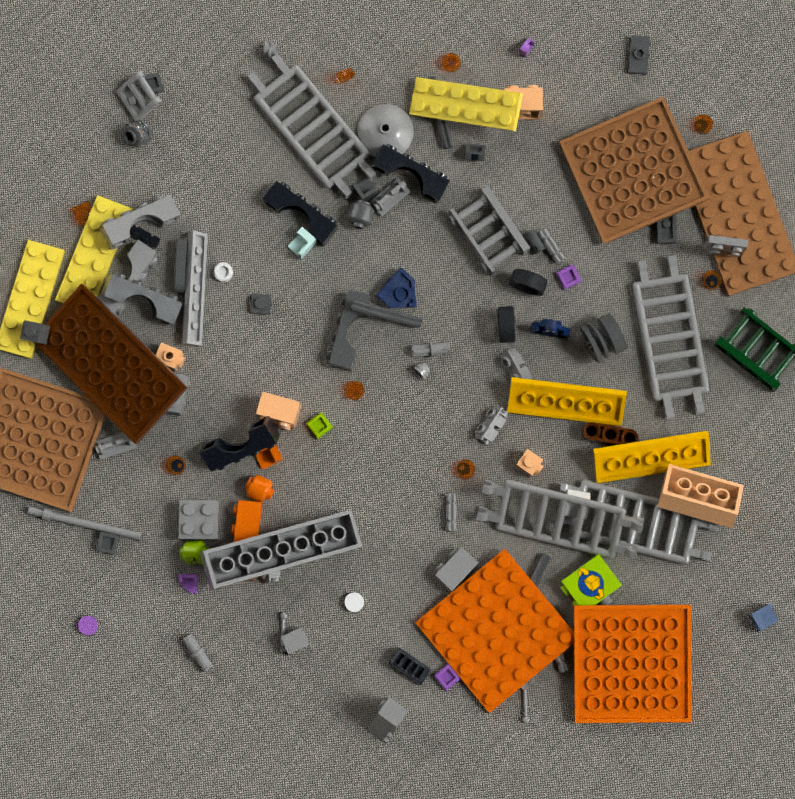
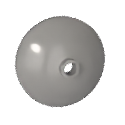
(399, 124)

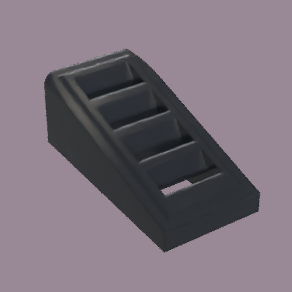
(413, 661)

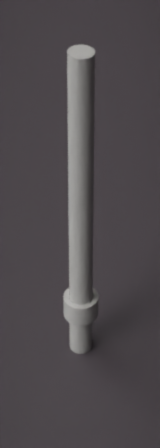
(48, 514)

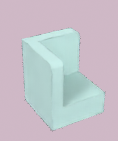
(302, 243)

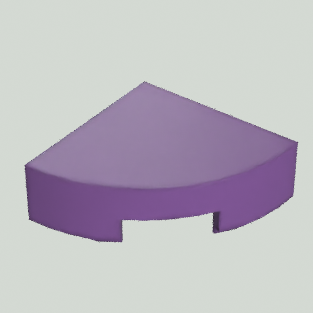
(526, 47)
(189, 582)

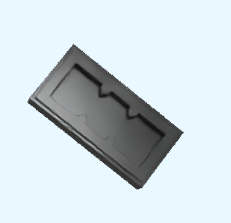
(639, 55)

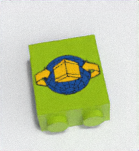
(590, 582)

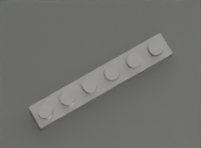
(195, 288)

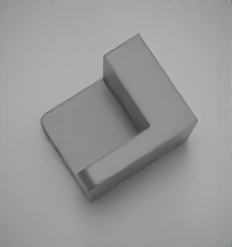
(295, 641)

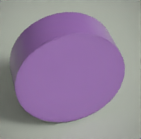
(88, 625)

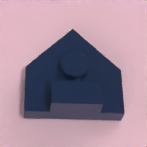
(398, 290)
(550, 328)

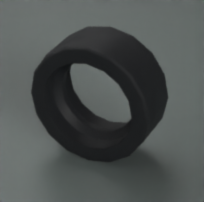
(528, 282)
(506, 324)

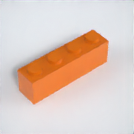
(247, 520)

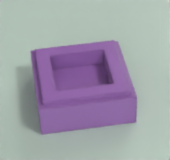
(568, 277)
(447, 677)

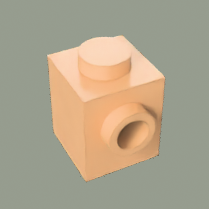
(170, 356)
(530, 463)

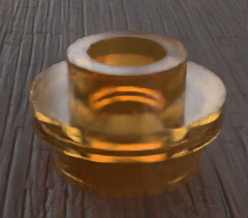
(451, 56)

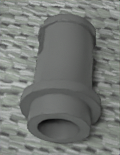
(535, 241)

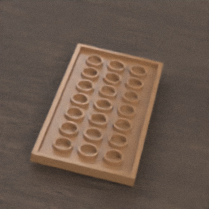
(742, 209)

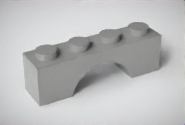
(161, 211)
(142, 259)

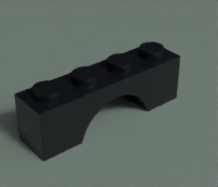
(431, 183)
(281, 198)
(219, 453)

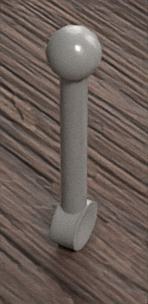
(283, 616)
(525, 719)

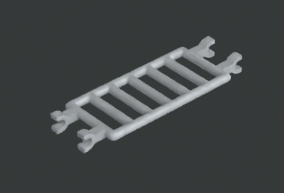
(294, 140)
(693, 333)
(640, 500)
(485, 514)

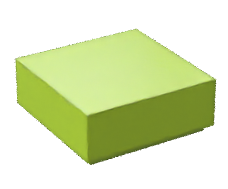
(319, 425)

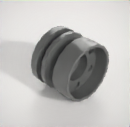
(600, 339)

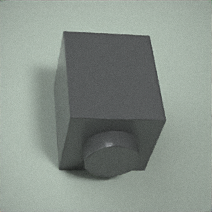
(35, 332)

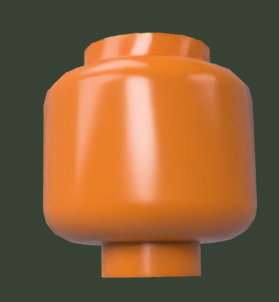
(259, 488)

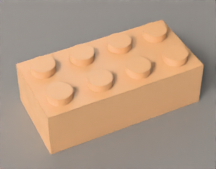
(700, 496)

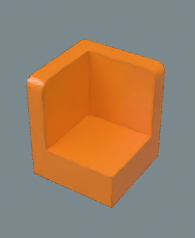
(269, 457)

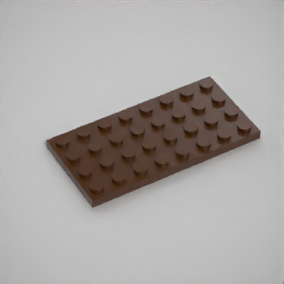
(110, 364)

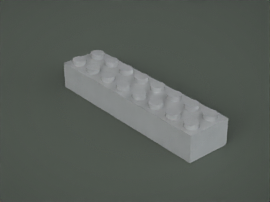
(281, 549)

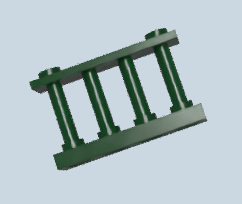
(741, 356)

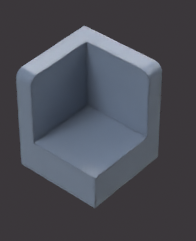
(763, 617)

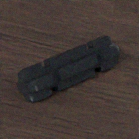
(145, 236)

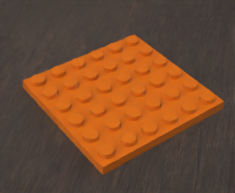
(497, 630)
(632, 663)

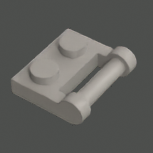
(134, 99)

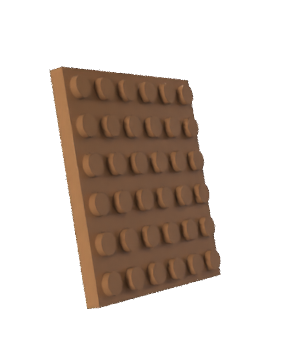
(634, 170)
(45, 439)

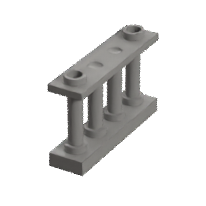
(498, 214)

